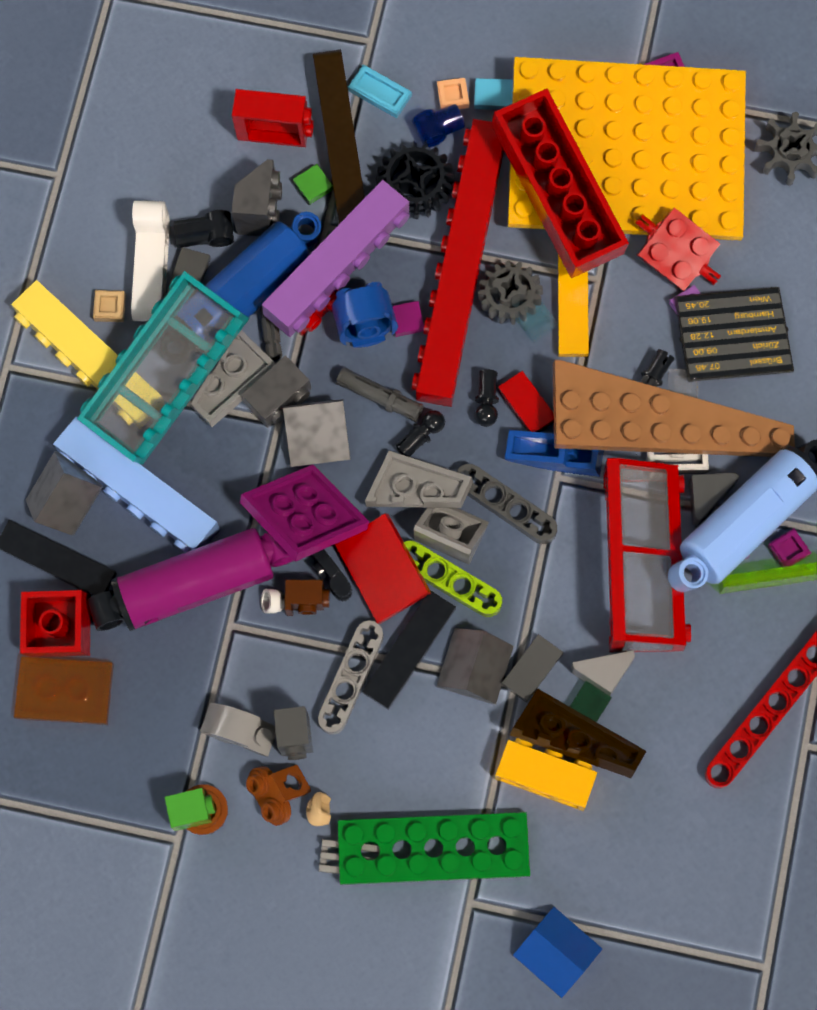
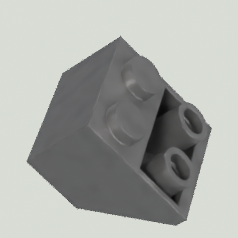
(256, 200)

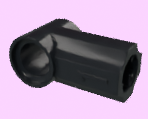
(212, 229)

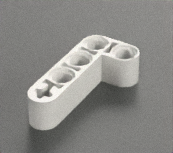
(151, 257)

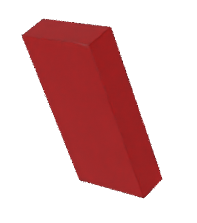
(526, 403)

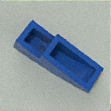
(538, 451)

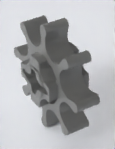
(790, 138)

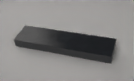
(55, 559)
(409, 650)

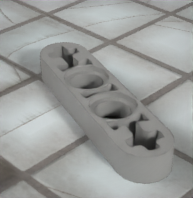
(354, 678)

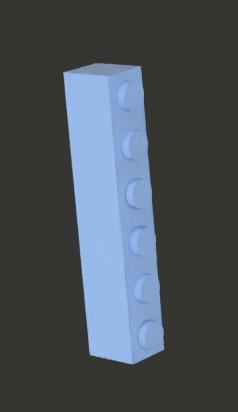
(137, 487)

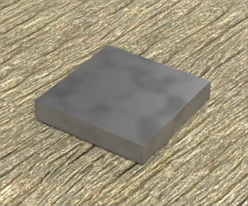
(316, 432)

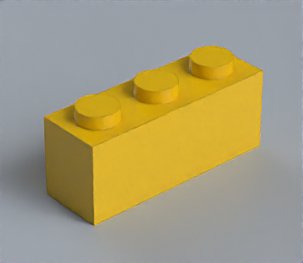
(546, 774)

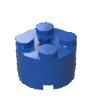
(364, 315)

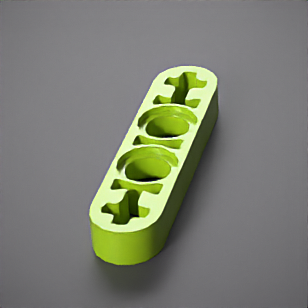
(451, 575)

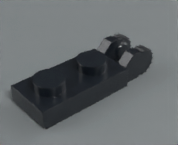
(325, 568)

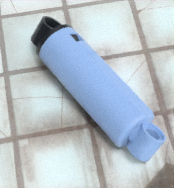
(747, 518)

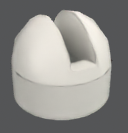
(272, 601)

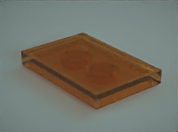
(64, 690)

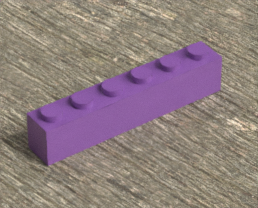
(336, 259)

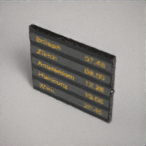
(733, 334)

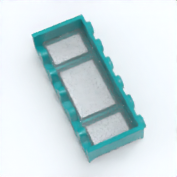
(162, 368)

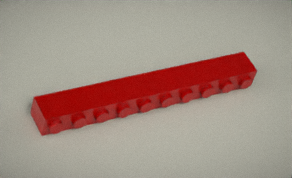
(460, 266)

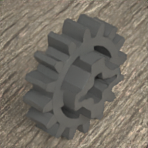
(519, 301)

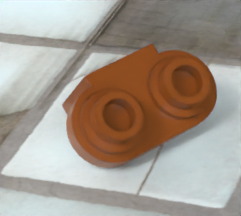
(272, 794)

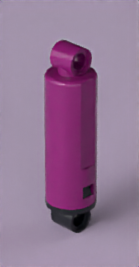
(188, 580)

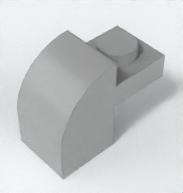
(238, 728)

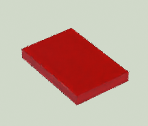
(383, 569)

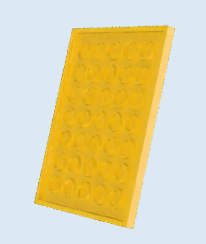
(649, 139)

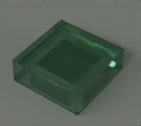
(591, 701)

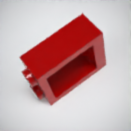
(272, 118)

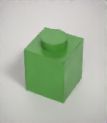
(189, 809)

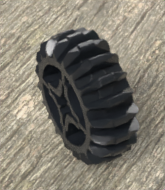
(435, 169)

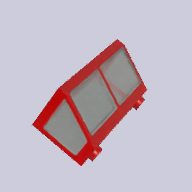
(641, 549)

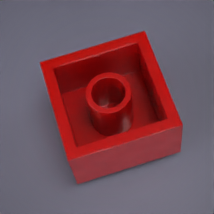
(55, 623)

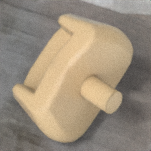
(318, 809)

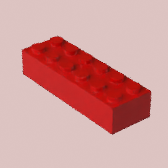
(559, 183)

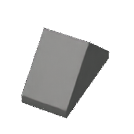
(604, 671)

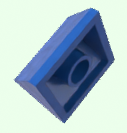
(557, 952)

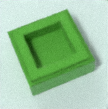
(313, 184)

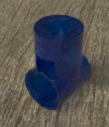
(435, 126)

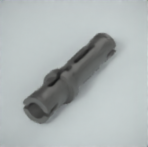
(388, 398)

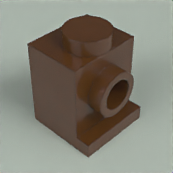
(306, 596)

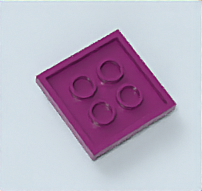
(304, 512)

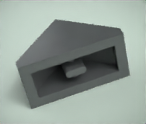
(707, 492)

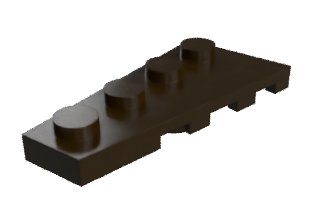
(569, 732)

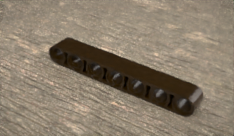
(339, 131)

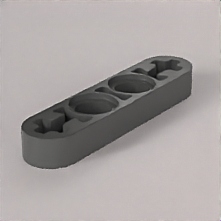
(509, 499)

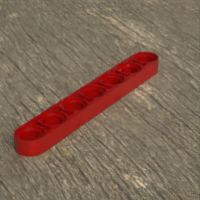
(765, 712)

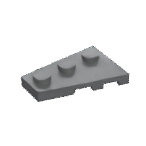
(235, 372)
(416, 483)

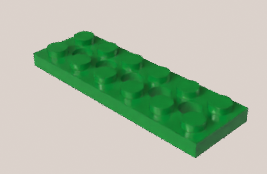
(418, 865)

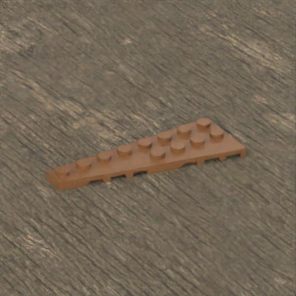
(625, 415)

